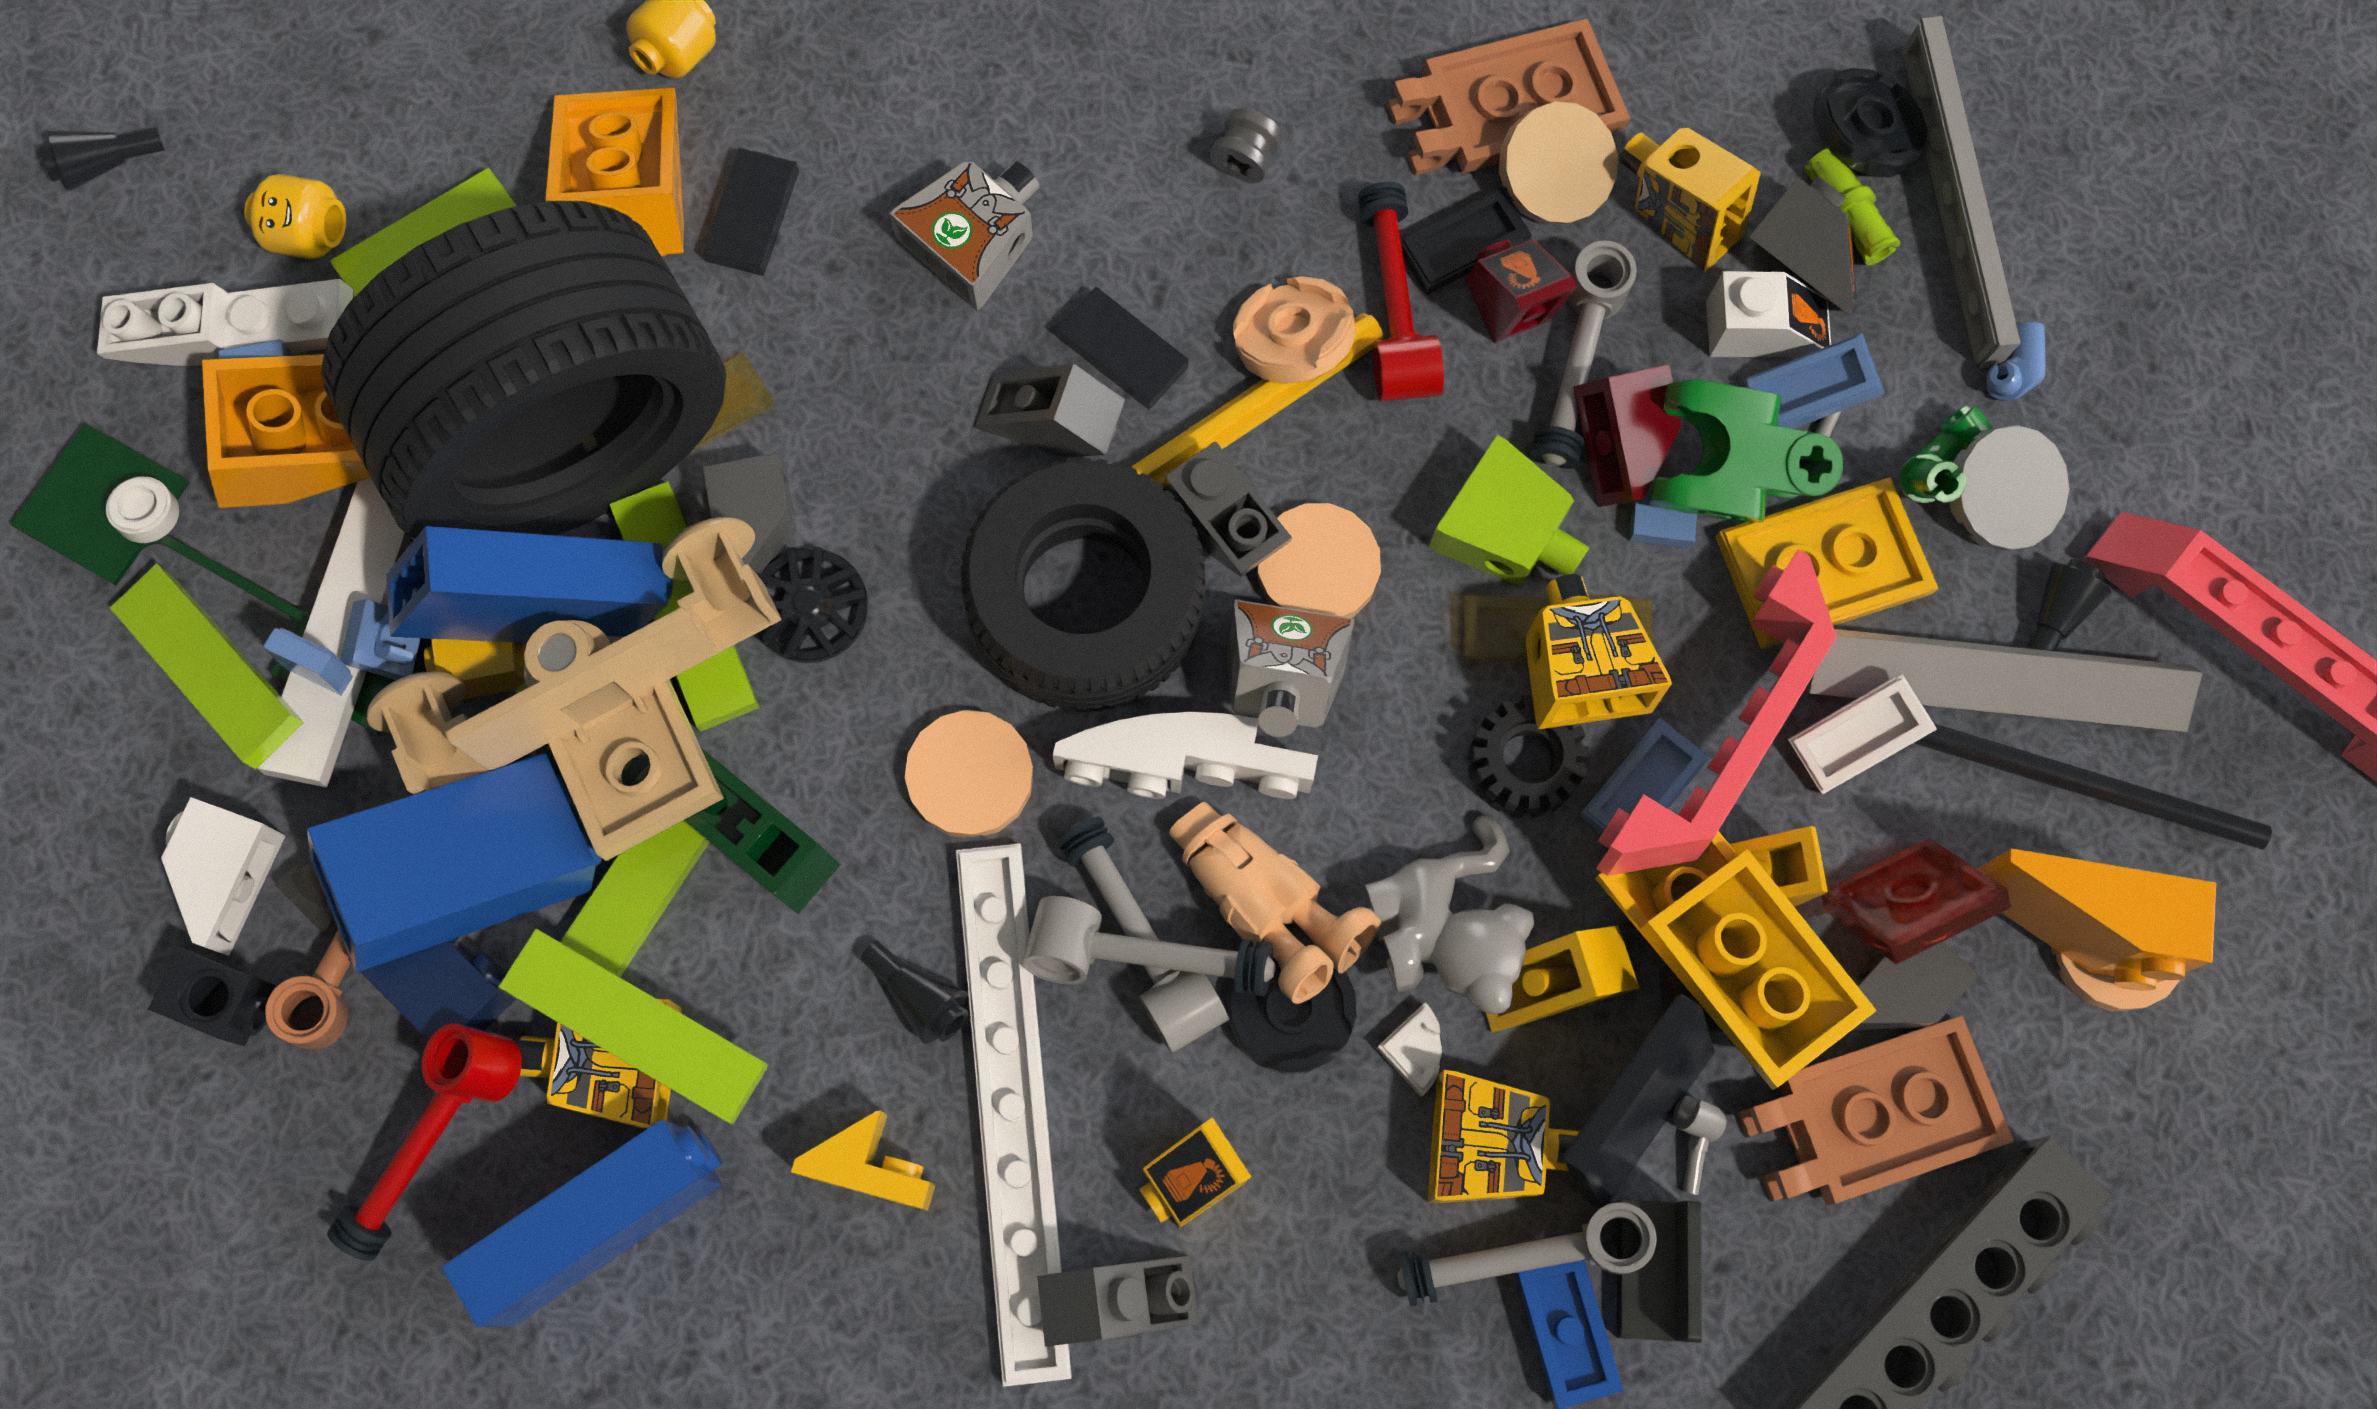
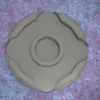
(2012, 488)

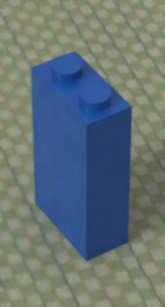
(513, 583)
(451, 860)
(584, 1224)

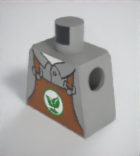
(969, 227)
(1285, 664)

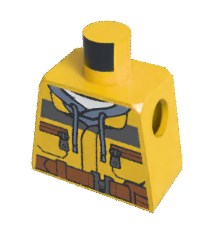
(1692, 192)
(1590, 659)
(594, 1080)
(1491, 1141)

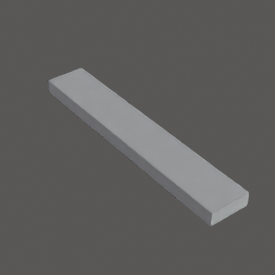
(1960, 195)
(2013, 680)

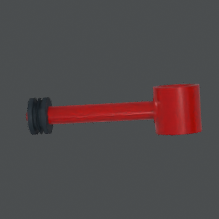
(1406, 362)
(461, 1067)

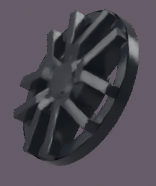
(810, 602)

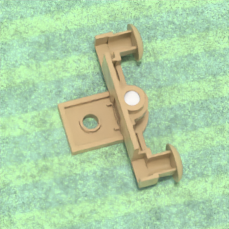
(597, 700)

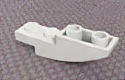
(198, 320)
(1157, 748)

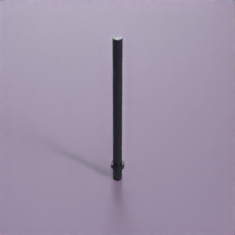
(2098, 786)

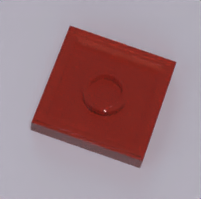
(1915, 900)

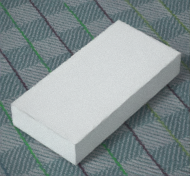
(1862, 733)

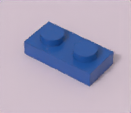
(1569, 1333)

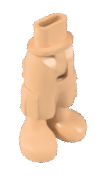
(1266, 890)

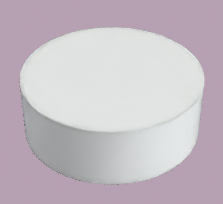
(142, 509)

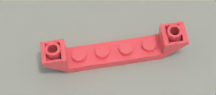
(2251, 615)
(1800, 620)

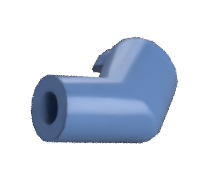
(2024, 369)

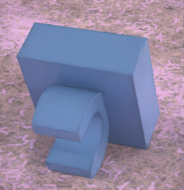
(370, 644)

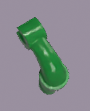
(1930, 471)

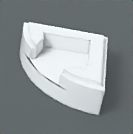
(1415, 1049)

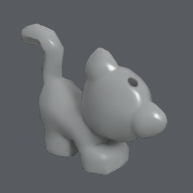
(1473, 949)

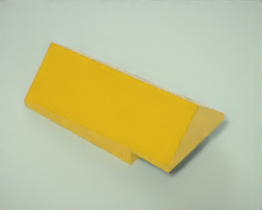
(1744, 956)

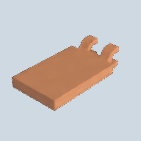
(1490, 86)
(1882, 1114)

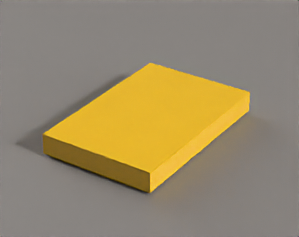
(1857, 546)

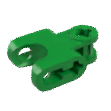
(1743, 454)

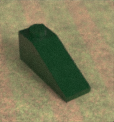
(762, 840)

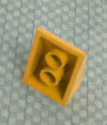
(622, 156)
(273, 432)
(2110, 916)

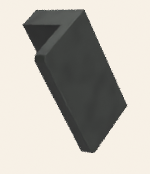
(1666, 1293)

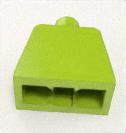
(1509, 519)

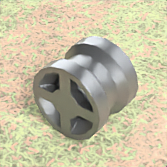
(1246, 145)

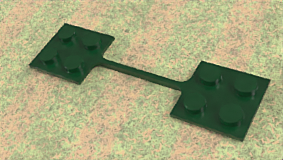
(71, 519)

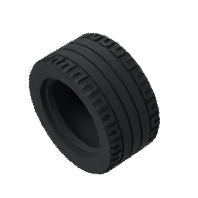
(507, 347)

